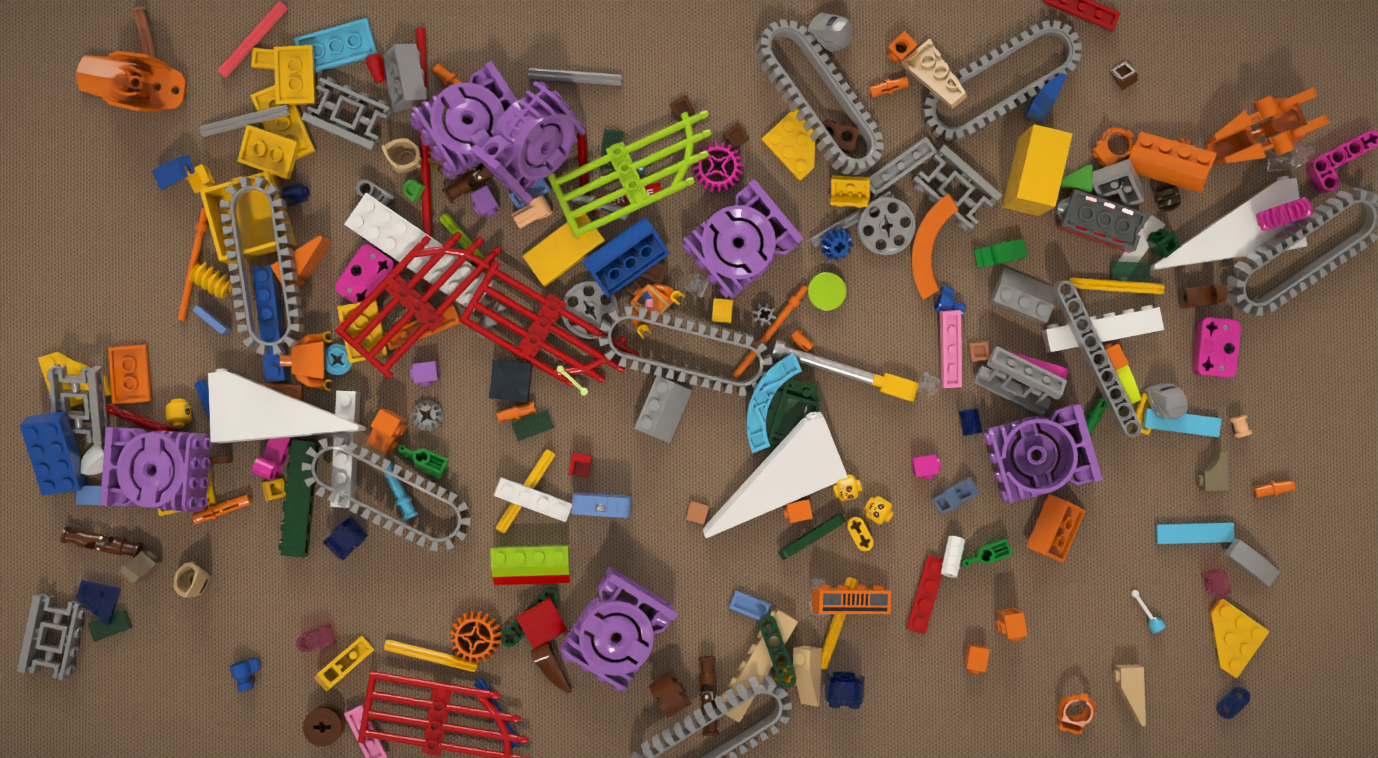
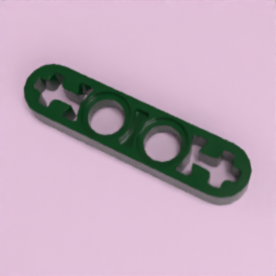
(811, 536)
(509, 630)
(778, 650)

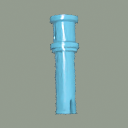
(403, 500)

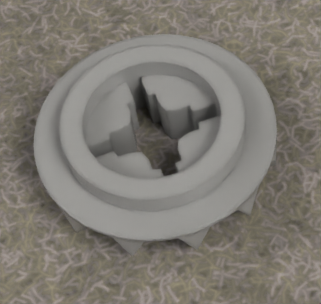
(436, 414)

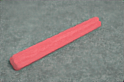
(252, 39)

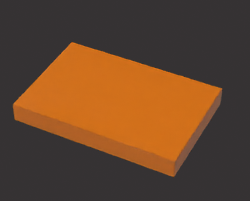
(130, 374)

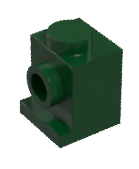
(1158, 239)

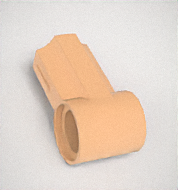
(537, 209)

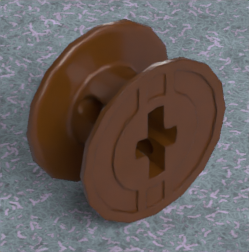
(318, 734)

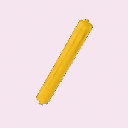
(1121, 286)
(531, 482)
(834, 631)
(430, 655)

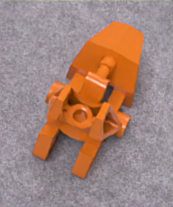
(1238, 143)

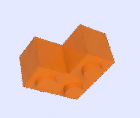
(386, 430)

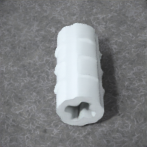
(952, 556)

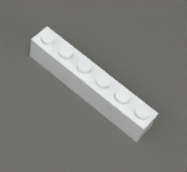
(1107, 328)
(344, 465)

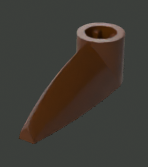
(549, 664)

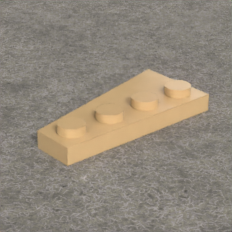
(934, 73)

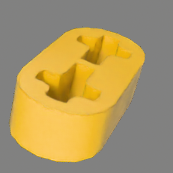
(856, 536)

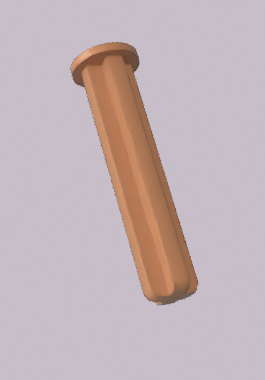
(144, 31)

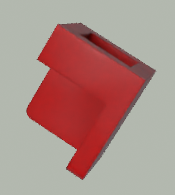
(580, 464)

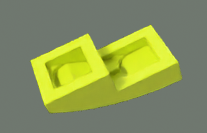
(1128, 384)

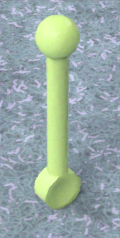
(583, 390)

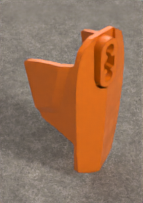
(132, 81)

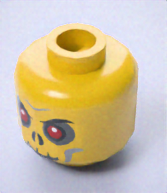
(178, 413)
(847, 488)
(879, 510)

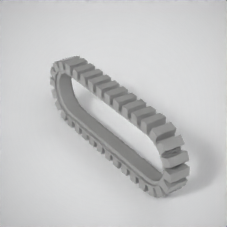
(832, 81)
(1018, 98)

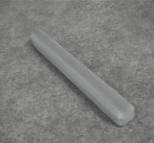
(575, 76)
(244, 120)
(845, 222)

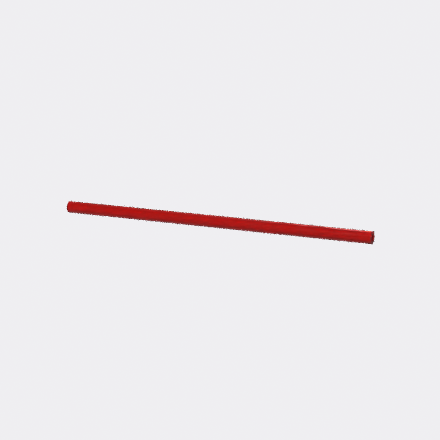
(425, 165)

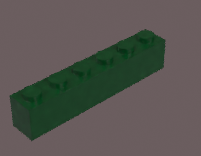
(298, 502)

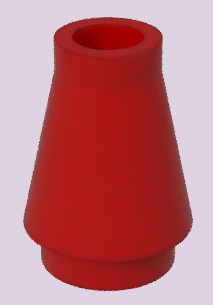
(376, 67)

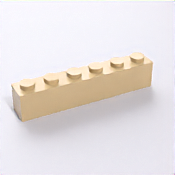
(759, 660)

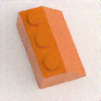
(1055, 528)

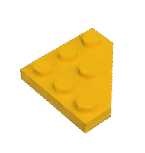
(792, 145)
(73, 368)
(1234, 637)

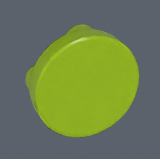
(826, 291)

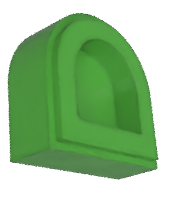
(413, 189)

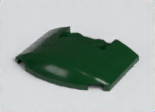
(787, 408)

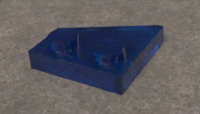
(99, 599)

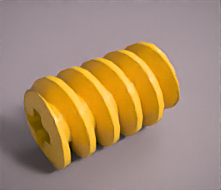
(211, 281)

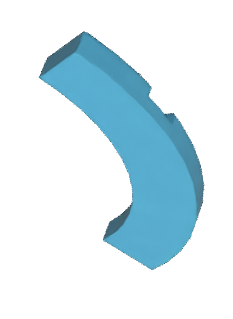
(762, 397)

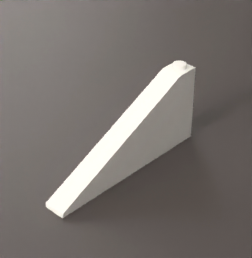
(1236, 231)
(253, 411)
(794, 469)

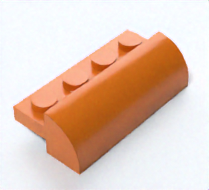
(1172, 162)

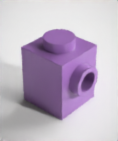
(485, 202)
(425, 373)

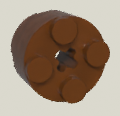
(670, 694)

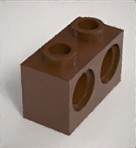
(837, 130)

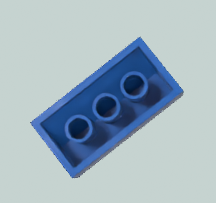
(626, 257)

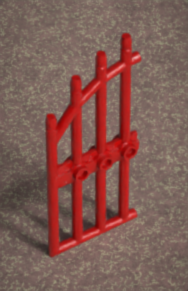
(412, 300)
(540, 328)
(436, 722)

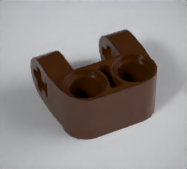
(1202, 296)

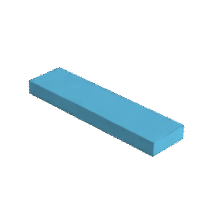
(1185, 424)
(1194, 533)

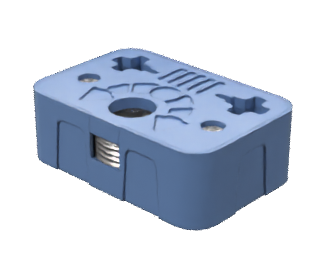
(601, 504)

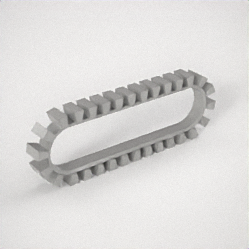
(272, 190)
(1295, 234)
(760, 347)
(376, 519)
(769, 687)

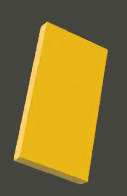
(288, 126)
(562, 251)

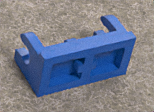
(173, 171)

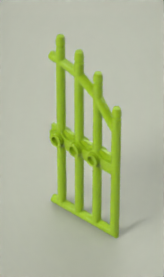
(628, 176)

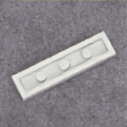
(532, 499)

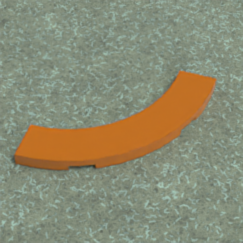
(925, 242)

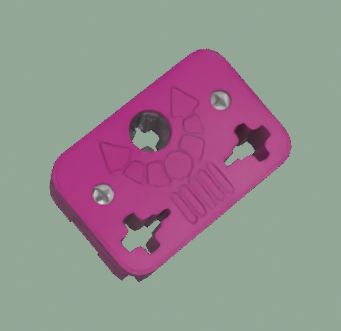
(370, 261)
(1210, 347)

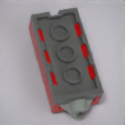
(1100, 220)

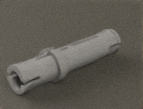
(607, 208)

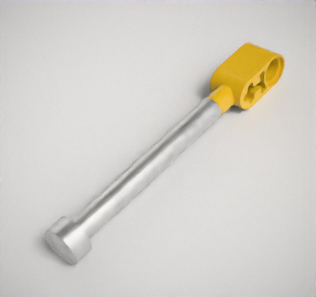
(888, 383)

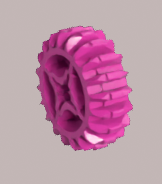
(722, 173)
(1284, 214)

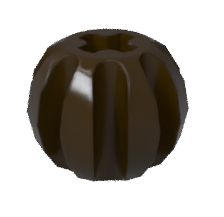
(1167, 197)

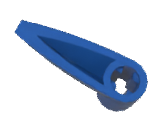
(1044, 100)

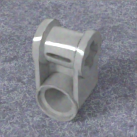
(376, 192)

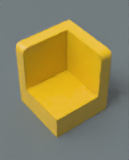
(200, 178)
(722, 310)

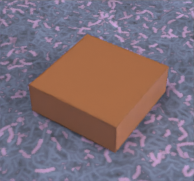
(979, 351)
(697, 512)

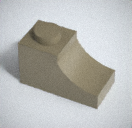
(1216, 474)
(141, 566)

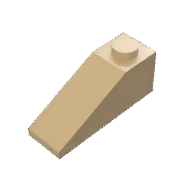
(808, 673)
(1132, 688)

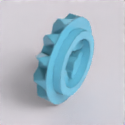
(337, 369)

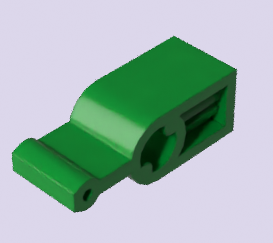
(1000, 253)
(433, 465)
(996, 550)

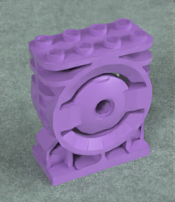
(463, 102)
(530, 140)
(732, 279)
(180, 463)
(1018, 488)
(578, 645)

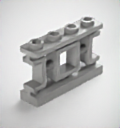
(341, 127)
(964, 175)
(1038, 381)
(93, 399)
(36, 635)

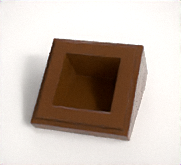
(1124, 75)

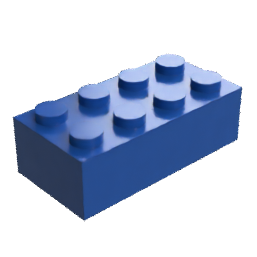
(53, 453)

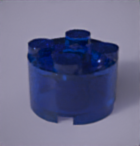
(344, 537)
(844, 690)

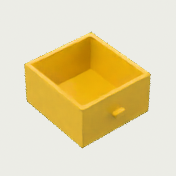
(1037, 170)
(253, 219)

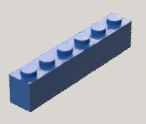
(270, 321)

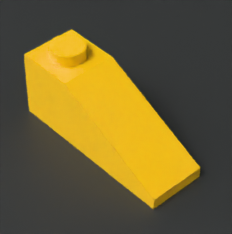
(343, 663)

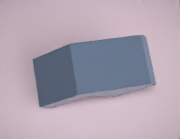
(955, 495)

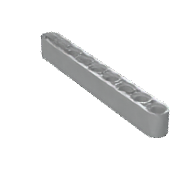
(1103, 365)

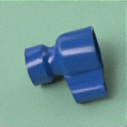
(946, 301)
(242, 670)

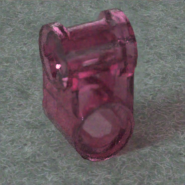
(318, 638)

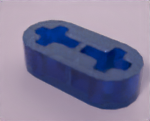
(1237, 704)

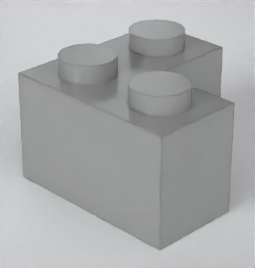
(1119, 179)

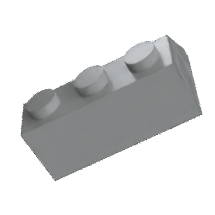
(404, 77)
(1023, 296)
(663, 409)

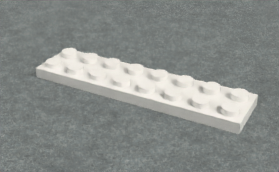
(399, 237)

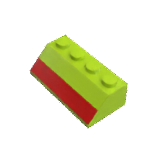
(530, 564)

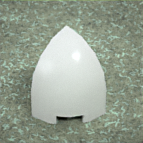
(93, 460)

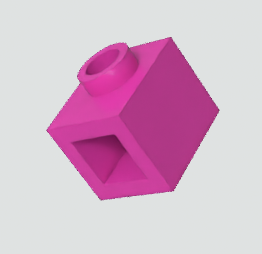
(925, 466)

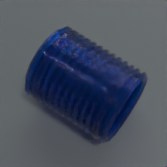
(970, 421)

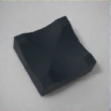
(510, 381)

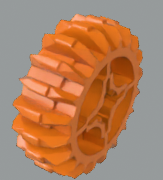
(483, 637)

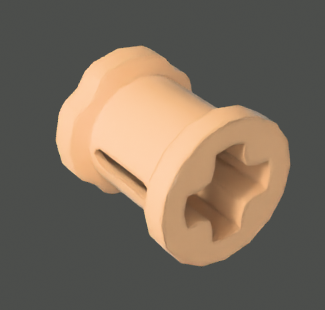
(1240, 426)

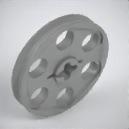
(878, 221)
(579, 310)

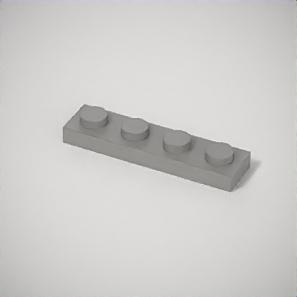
(901, 166)

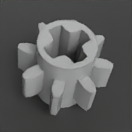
(765, 309)

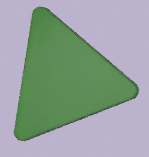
(1080, 179)

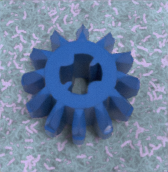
(836, 244)

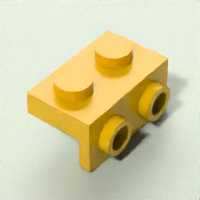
(850, 191)

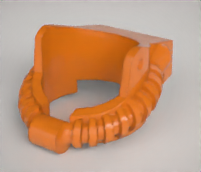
(1102, 151)
(1075, 723)

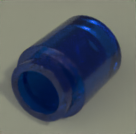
(295, 194)

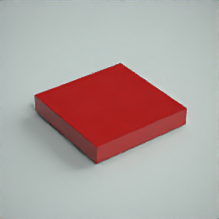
(541, 623)

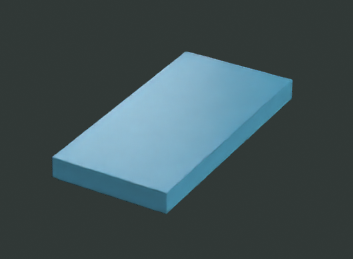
(340, 44)

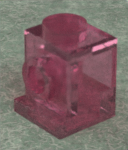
(1217, 583)

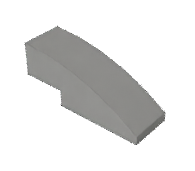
(1252, 562)

